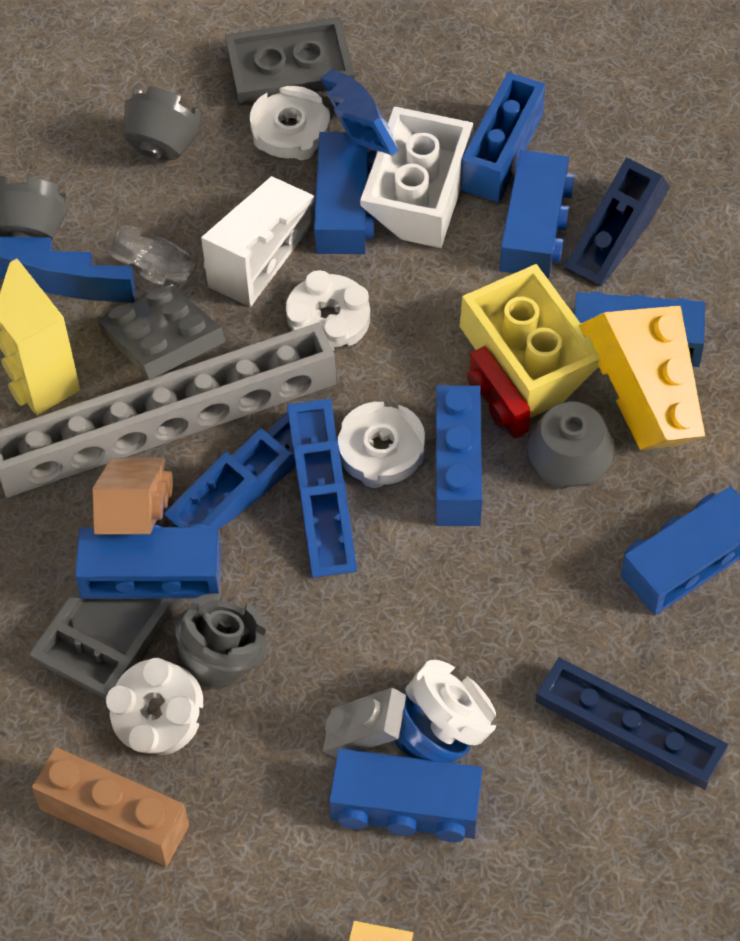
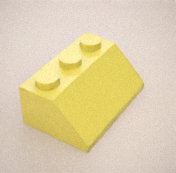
(530, 337)
(34, 343)

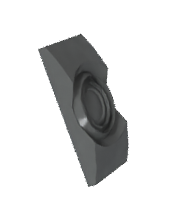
(101, 638)

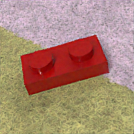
(504, 400)

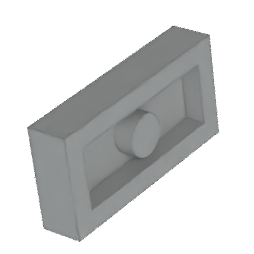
(365, 722)

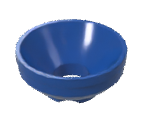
(419, 740)

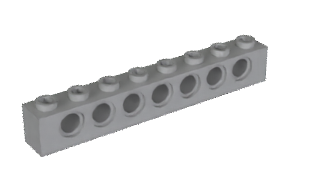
(165, 408)

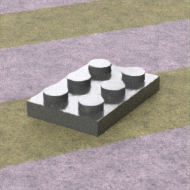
(287, 57)
(161, 331)

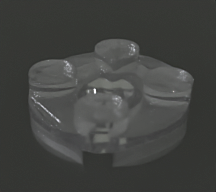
(155, 256)

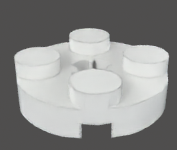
(289, 141)
(333, 291)
(379, 466)
(131, 698)
(453, 706)

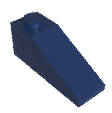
(618, 221)

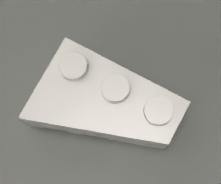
(256, 239)

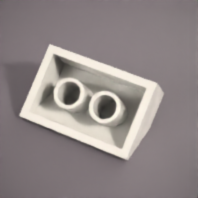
(422, 181)

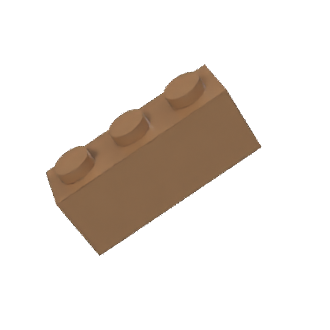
(131, 495)
(111, 806)

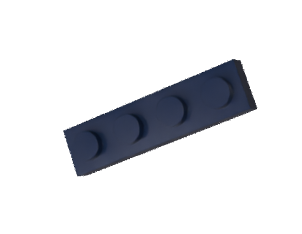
(632, 723)

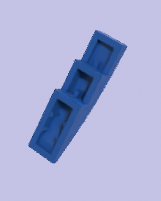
(359, 113)
(68, 271)
(237, 480)
(321, 488)

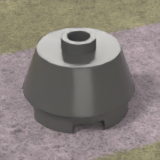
(159, 123)
(31, 208)
(571, 446)
(219, 640)

